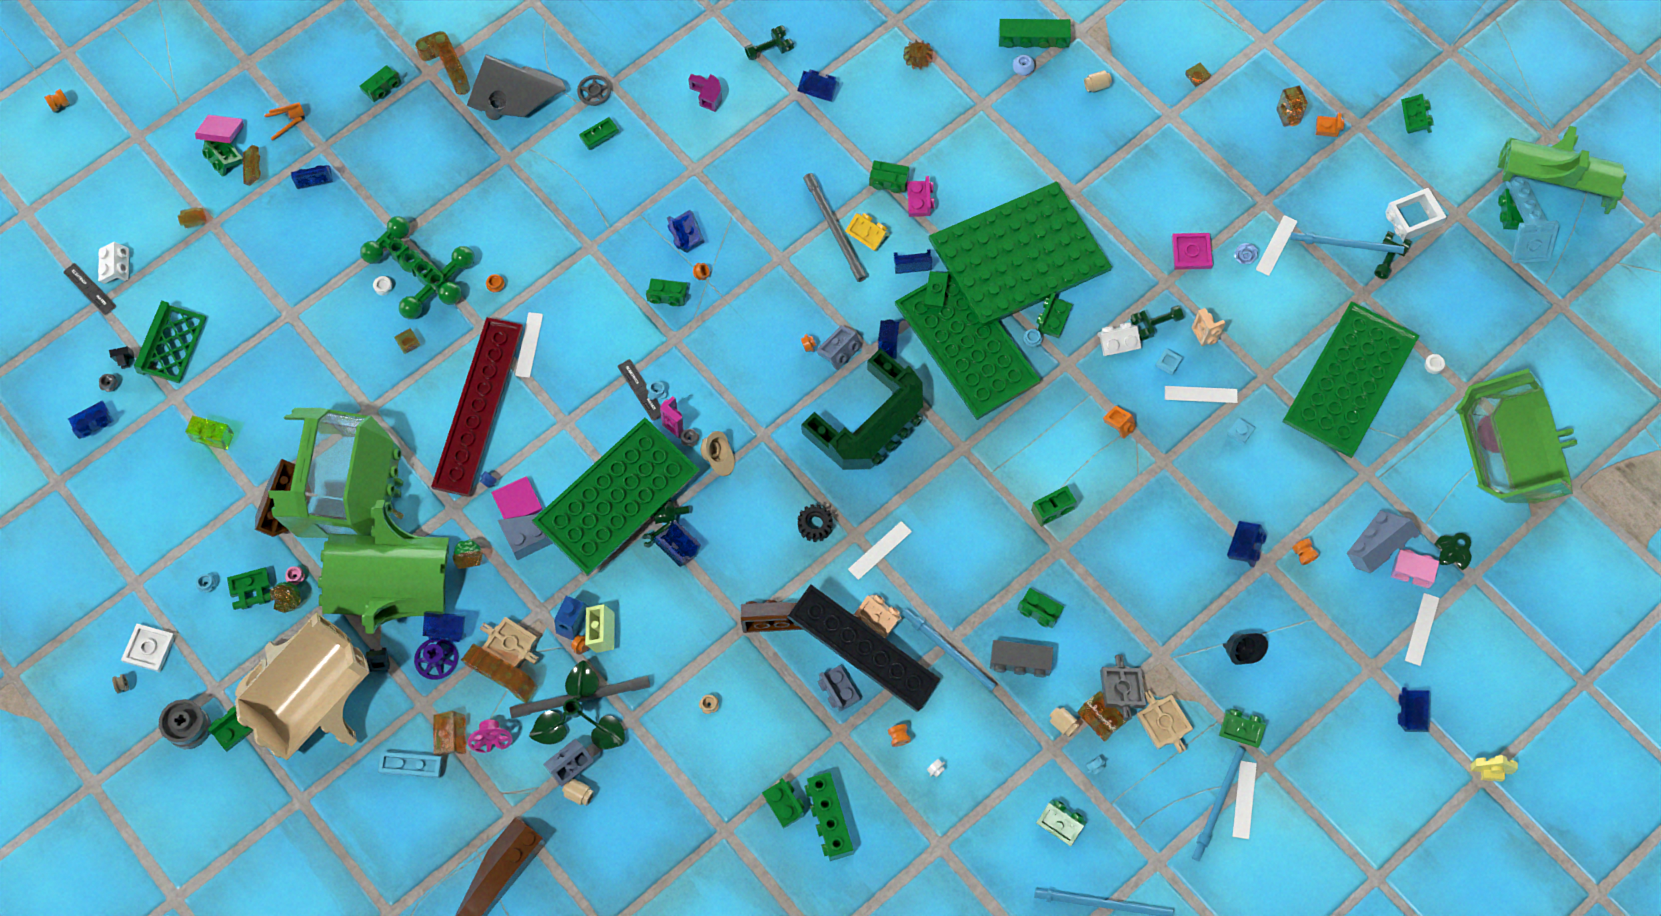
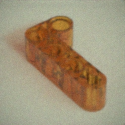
(435, 48)
(500, 672)

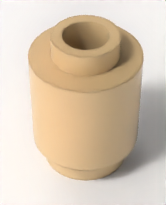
(1097, 81)
(1064, 721)
(578, 792)

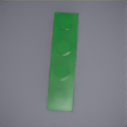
(1034, 33)

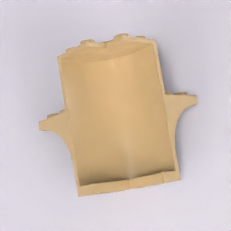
(303, 688)

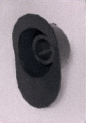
(1246, 648)

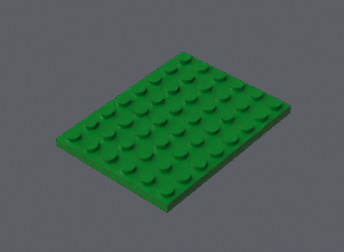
(1019, 253)

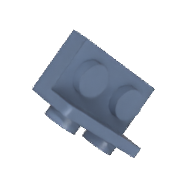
(839, 346)
(838, 688)

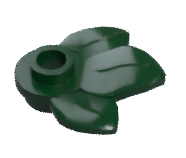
(1452, 552)

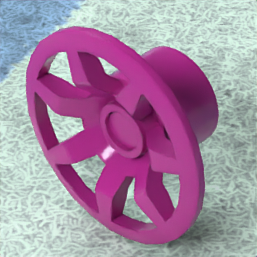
(489, 734)

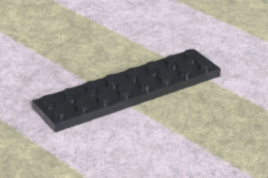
(863, 648)

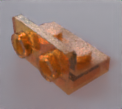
(1101, 718)
(449, 733)

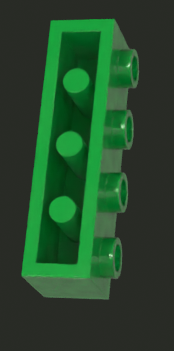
(830, 816)

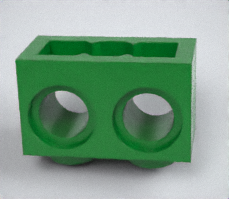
(1053, 505)

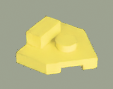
(1494, 768)

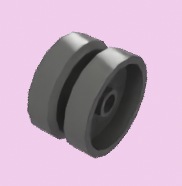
(184, 724)

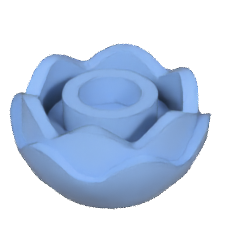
(1023, 69)
(1248, 258)

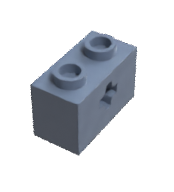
(568, 762)

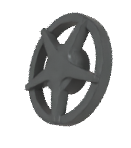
(594, 90)

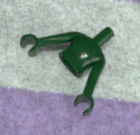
(665, 514)

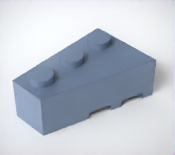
(523, 535)
(1381, 539)

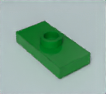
(599, 133)
(936, 290)

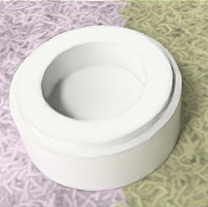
(382, 285)
(1434, 364)

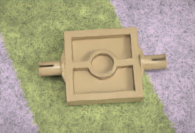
(510, 642)
(1164, 722)

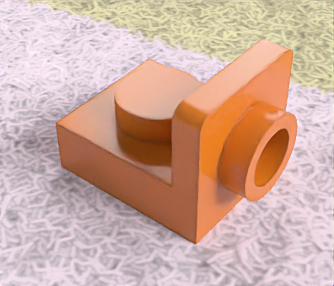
(1329, 125)
(1121, 421)

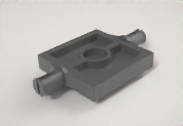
(1122, 687)

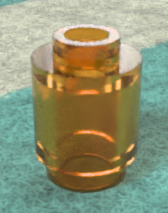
(192, 217)

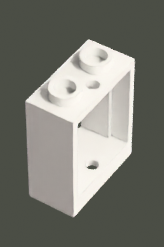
(1430, 206)

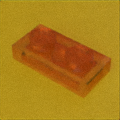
(251, 165)

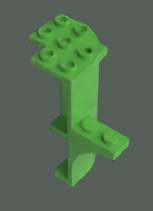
(1564, 167)
(383, 573)

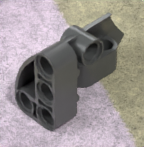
(511, 89)

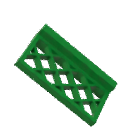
(153, 341)

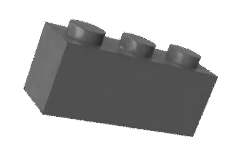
(1021, 658)

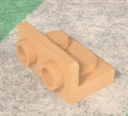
(1205, 328)
(878, 615)

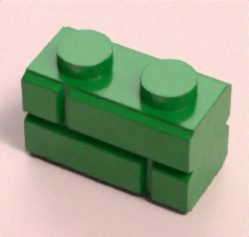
(889, 176)

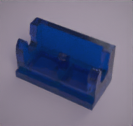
(912, 262)

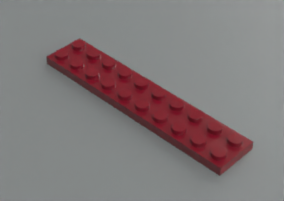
(477, 407)

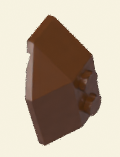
(279, 481)

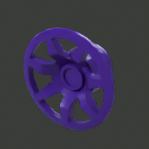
(434, 657)

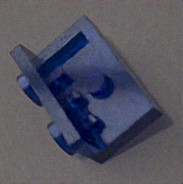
(685, 231)
(90, 420)
(678, 544)
(1414, 710)

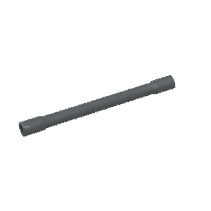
(855, 266)
(528, 708)

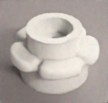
(936, 768)

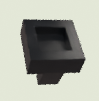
(122, 356)
(378, 660)

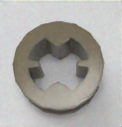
(120, 683)

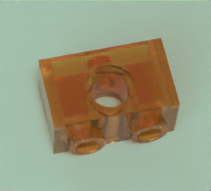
(1291, 106)

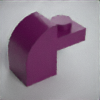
(709, 90)

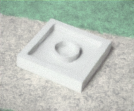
(148, 648)

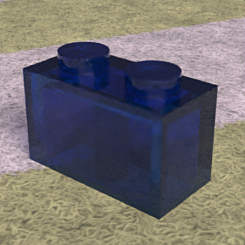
(889, 337)

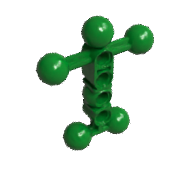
(448, 292)

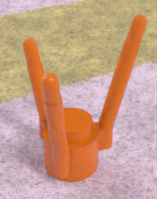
(294, 111)

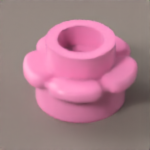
(294, 571)

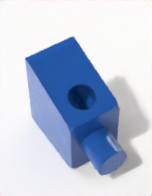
(572, 615)

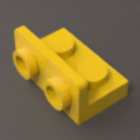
(866, 231)

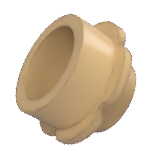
(709, 699)

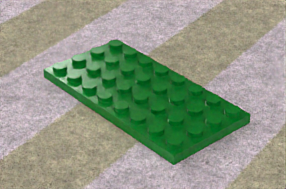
(975, 359)
(1350, 379)
(615, 496)

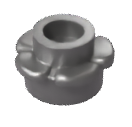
(104, 379)
(689, 433)

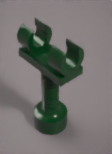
(777, 33)
(1382, 270)
(1175, 313)

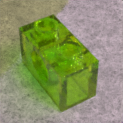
(209, 432)

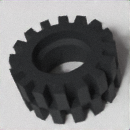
(814, 534)

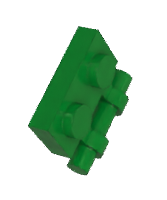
(246, 583)

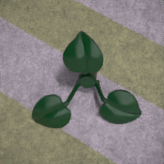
(581, 682)

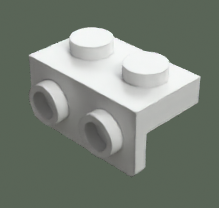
(113, 262)
(1119, 339)

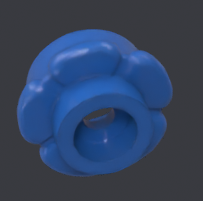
(488, 479)

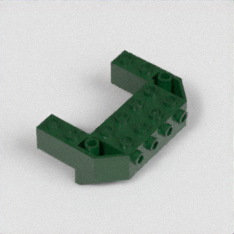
(882, 429)

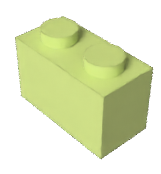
(600, 628)

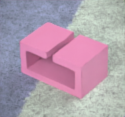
(1420, 568)

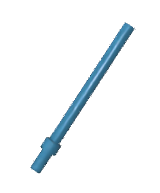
(1310, 238)
(919, 624)
(1203, 839)

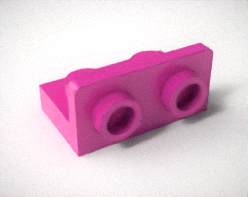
(919, 198)
(671, 417)

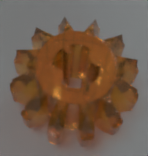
(918, 54)

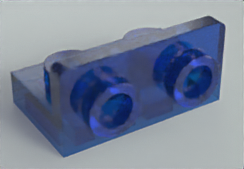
(818, 86)
(311, 177)
(1247, 543)
(444, 625)

